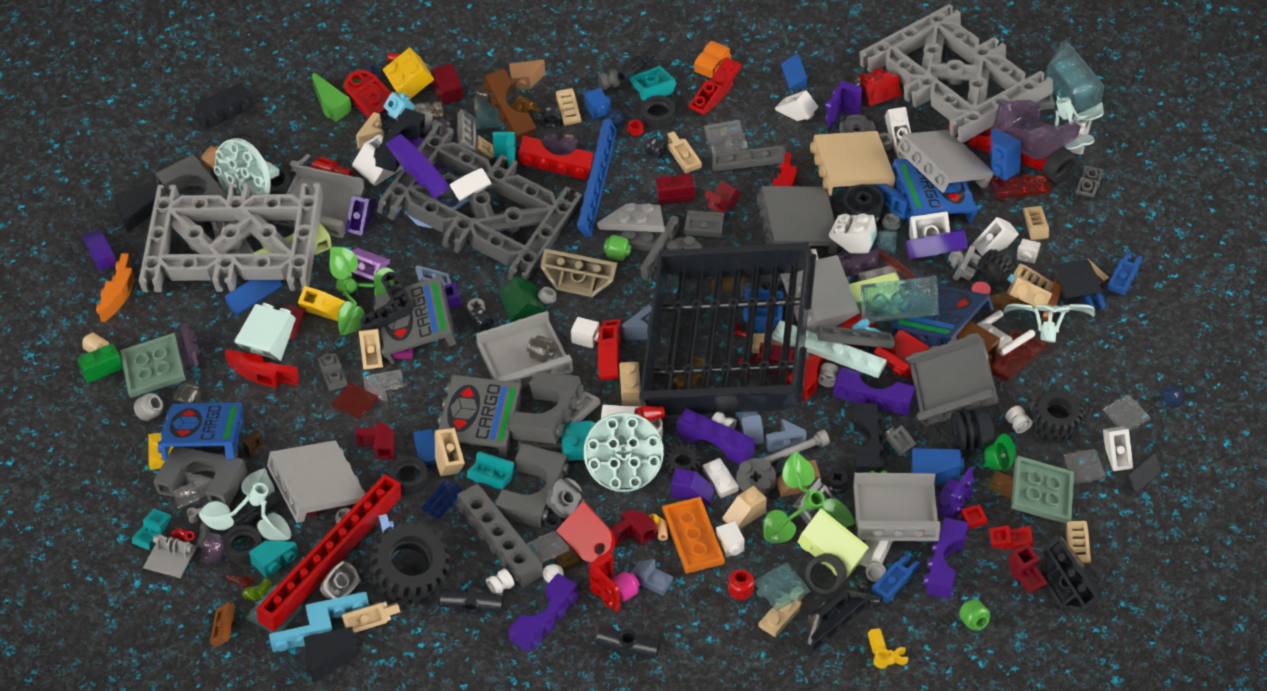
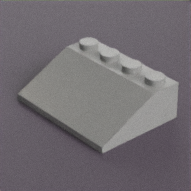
(831, 297)

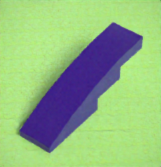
(415, 162)

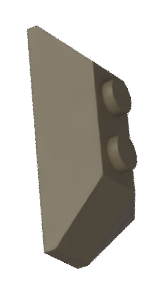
(577, 273)

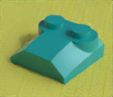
(653, 83)
(574, 439)

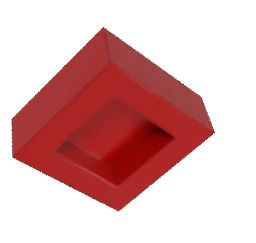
(974, 516)

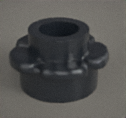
(552, 519)

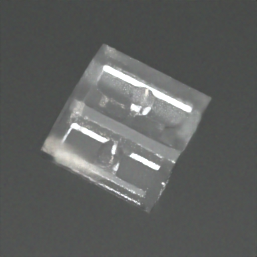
(725, 137)

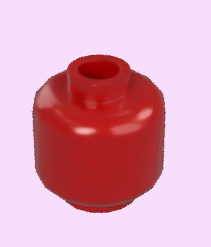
(741, 584)

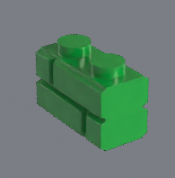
(99, 363)

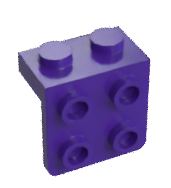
(845, 99)

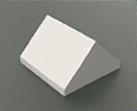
(928, 224)

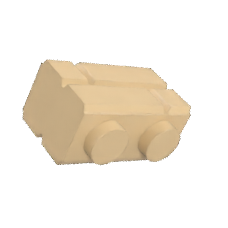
(1029, 292)
(630, 383)

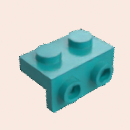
(491, 470)

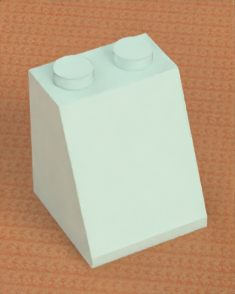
(266, 331)

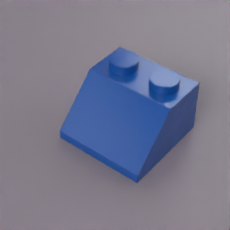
(1004, 154)

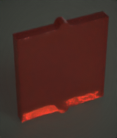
(355, 401)

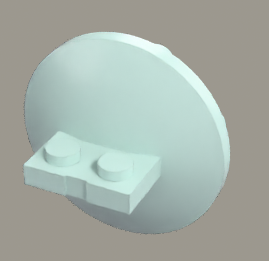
(242, 164)
(623, 451)

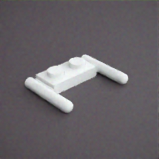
(1006, 343)

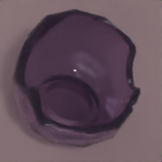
(213, 548)

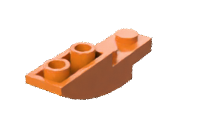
(117, 290)

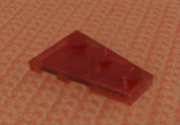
(1020, 186)
(1011, 363)

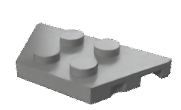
(634, 218)

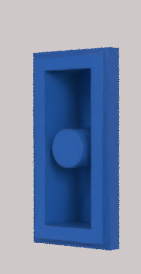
(794, 72)

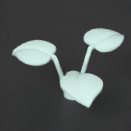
(1066, 109)
(1048, 329)
(257, 488)

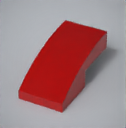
(1005, 538)

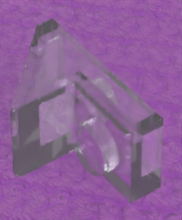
(381, 382)
(193, 491)

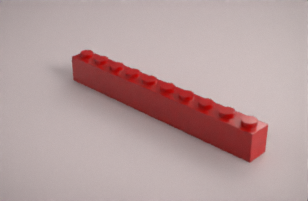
(328, 553)

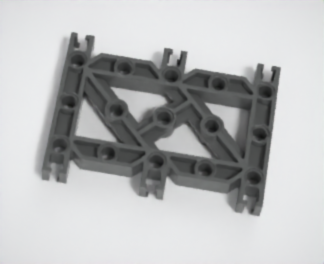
(483, 228)

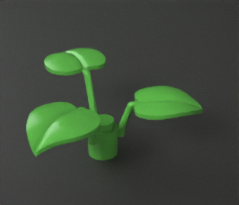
(341, 265)
(800, 473)

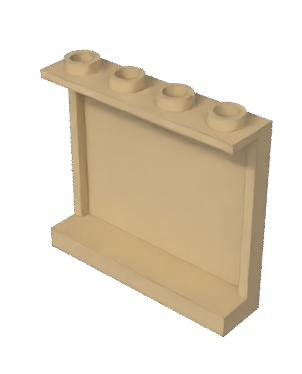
(851, 159)

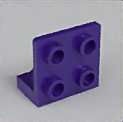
(954, 494)

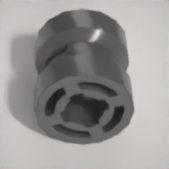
(608, 80)

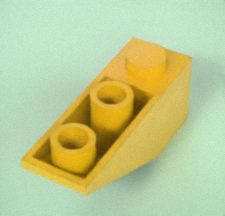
(320, 303)

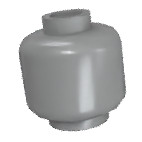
(148, 407)

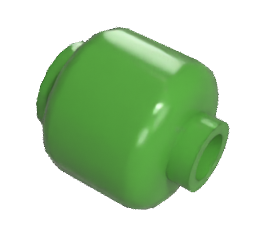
(617, 248)
(974, 615)

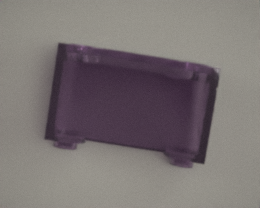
(1037, 138)

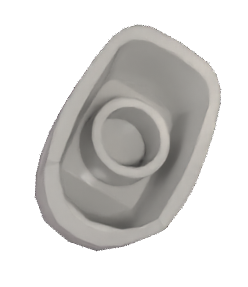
(340, 581)

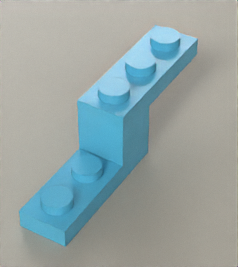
(319, 620)

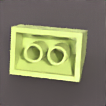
(829, 536)

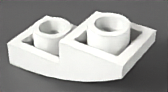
(470, 184)

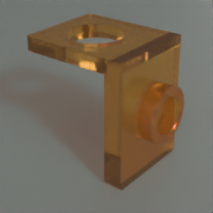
(523, 104)

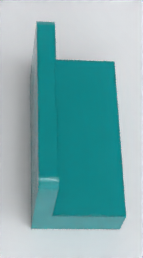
(505, 144)

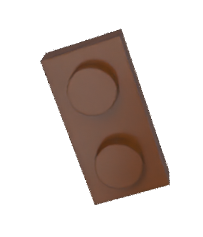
(222, 624)

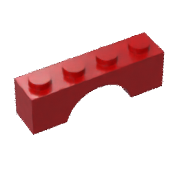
(535, 155)

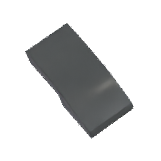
(1089, 181)
(332, 371)

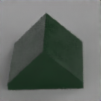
(520, 299)

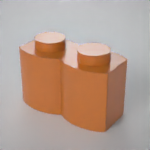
(711, 58)

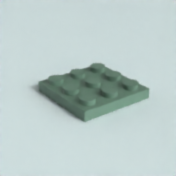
(152, 365)
(1042, 490)

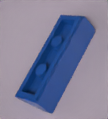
(251, 294)

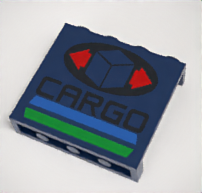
(955, 311)

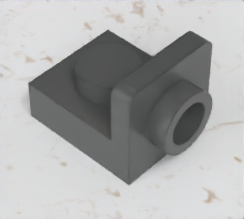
(899, 439)

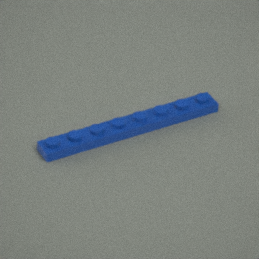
(597, 178)

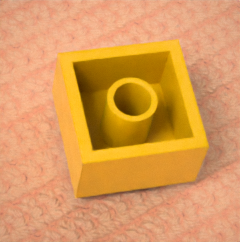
(408, 73)

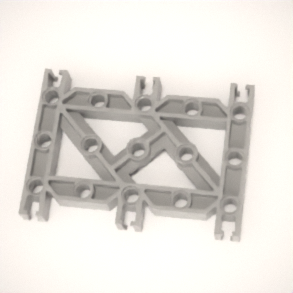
(923, 83)
(212, 261)

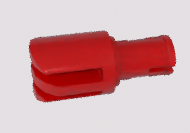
(330, 165)

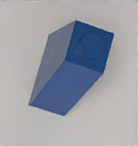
(941, 462)

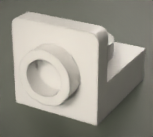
(1028, 251)

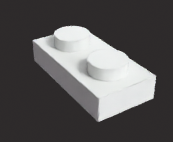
(720, 478)

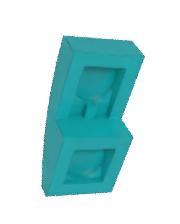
(153, 525)

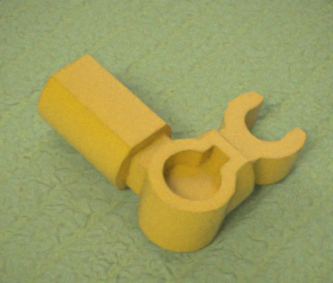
(882, 656)

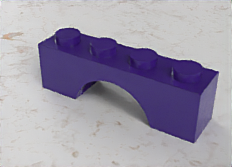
(894, 399)
(734, 444)
(941, 576)
(529, 630)

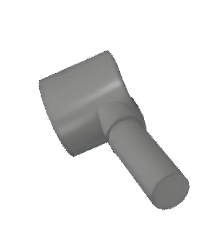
(301, 162)
(193, 514)

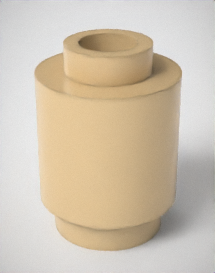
(93, 342)

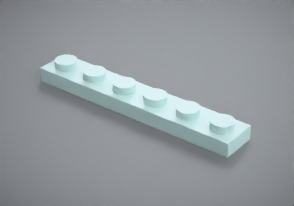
(836, 352)

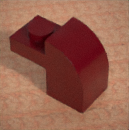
(723, 199)
(380, 437)
(634, 524)
(1023, 568)

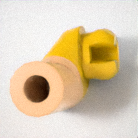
(662, 527)

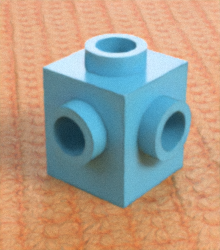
(397, 103)

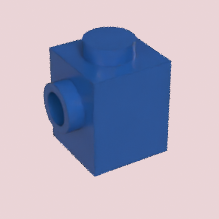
(597, 103)

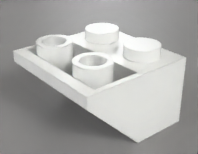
(365, 162)
(854, 232)

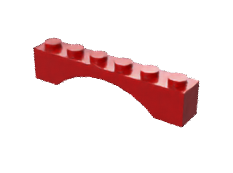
(814, 362)

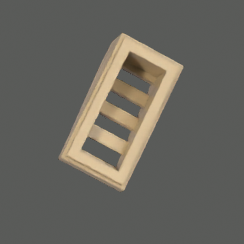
(564, 97)
(1036, 224)
(1027, 273)
(1079, 529)

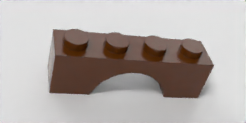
(498, 86)

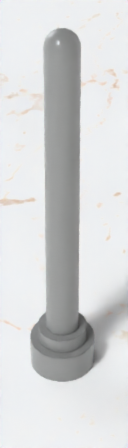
(820, 439)

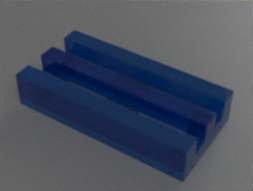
(445, 500)

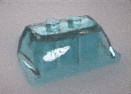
(1074, 79)
(900, 299)

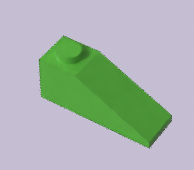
(333, 102)

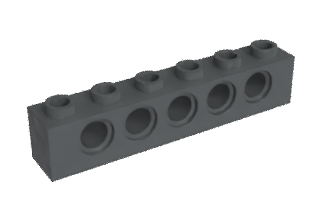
(499, 535)

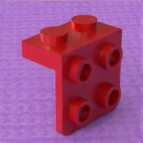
(880, 86)
(904, 347)
(600, 576)

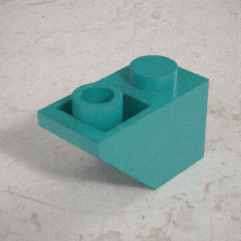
(272, 556)

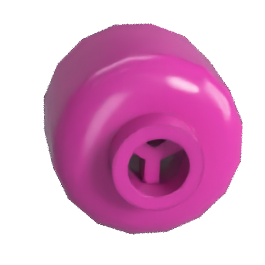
(627, 585)

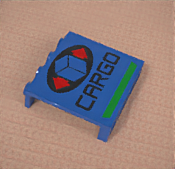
(926, 197)
(202, 426)

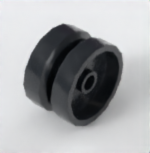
(864, 200)

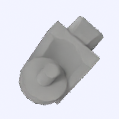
(963, 270)

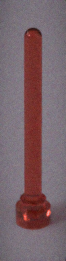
(895, 264)

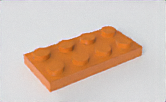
(693, 535)

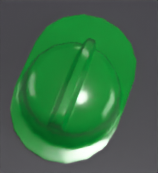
(1000, 454)

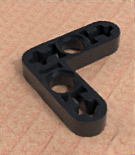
(394, 307)

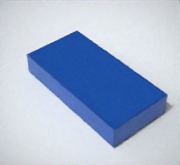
(425, 446)

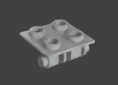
(170, 556)

